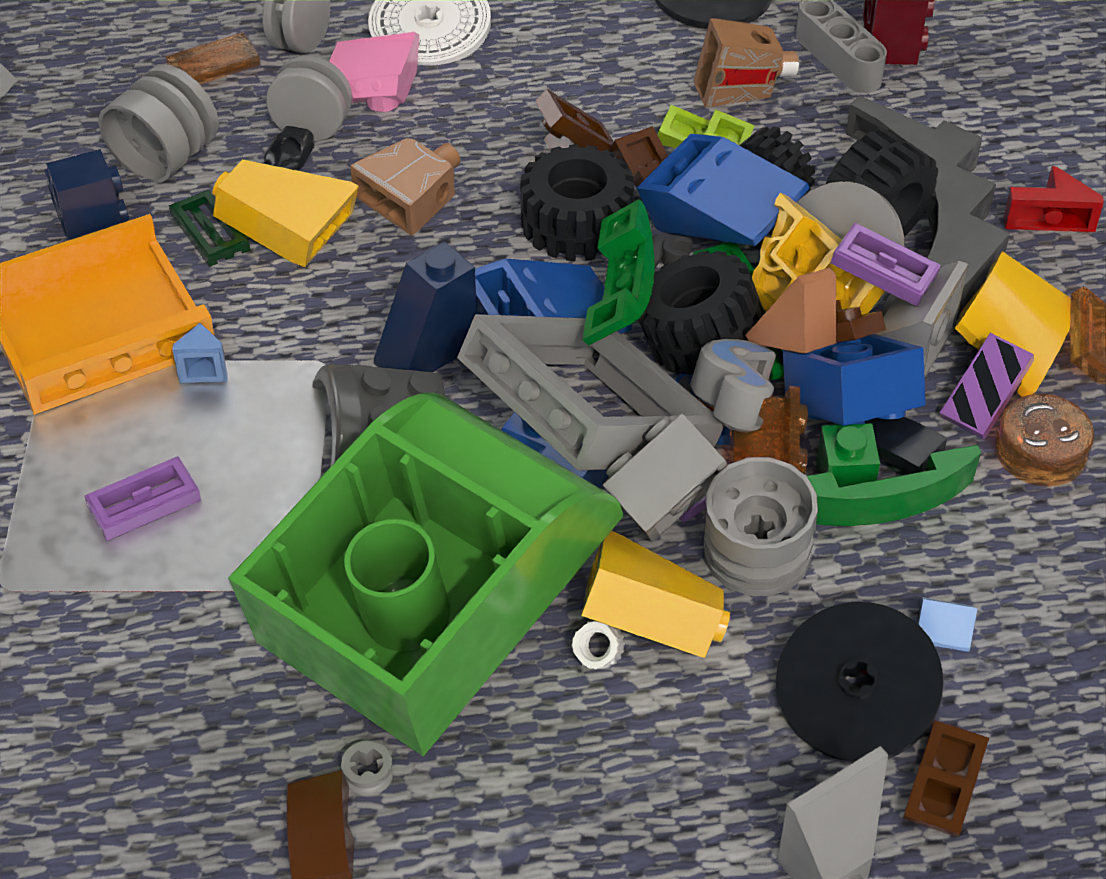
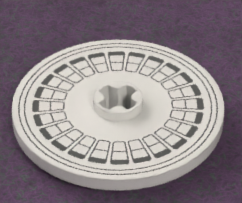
(446, 27)

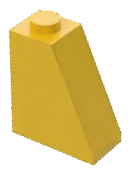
(283, 207)
(653, 597)

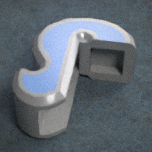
(734, 381)

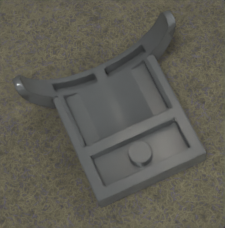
(364, 393)

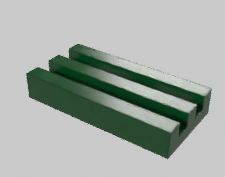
(222, 249)

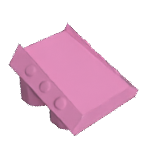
(379, 68)

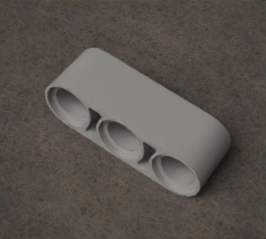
(841, 44)

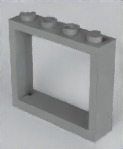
(512, 362)

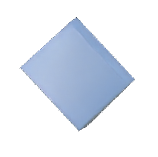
(947, 623)

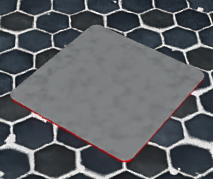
(243, 441)

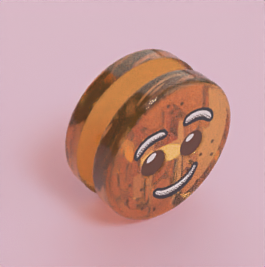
(1044, 440)

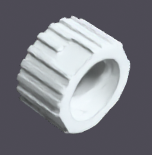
(581, 645)

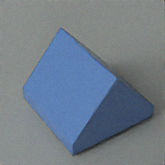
(200, 357)

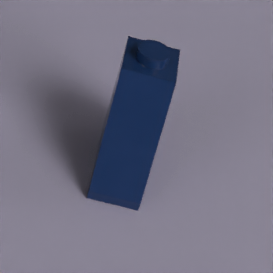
(429, 312)

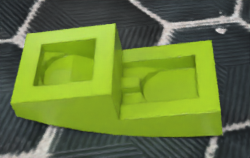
(680, 124)

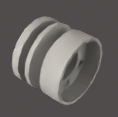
(159, 123)
(759, 526)

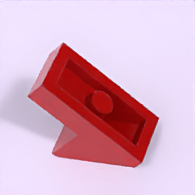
(1058, 207)

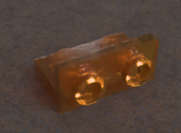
(779, 433)

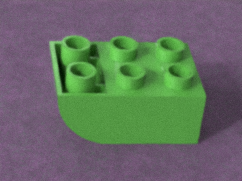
(420, 564)

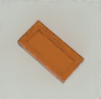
(216, 58)
(1088, 334)

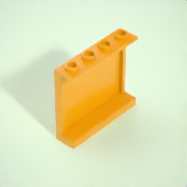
(92, 313)

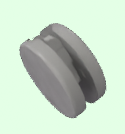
(295, 23)
(309, 96)

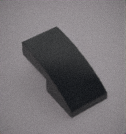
(906, 443)

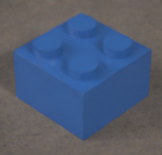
(858, 379)

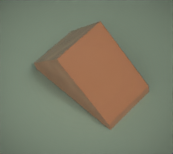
(802, 315)

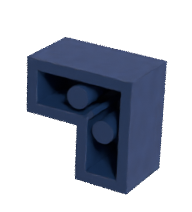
(85, 193)

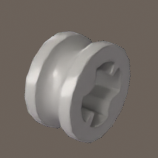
(365, 753)

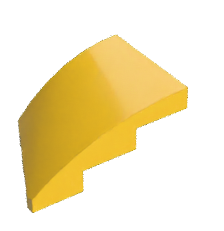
(800, 247)
(1021, 311)

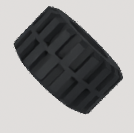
(893, 170)
(569, 197)
(697, 303)

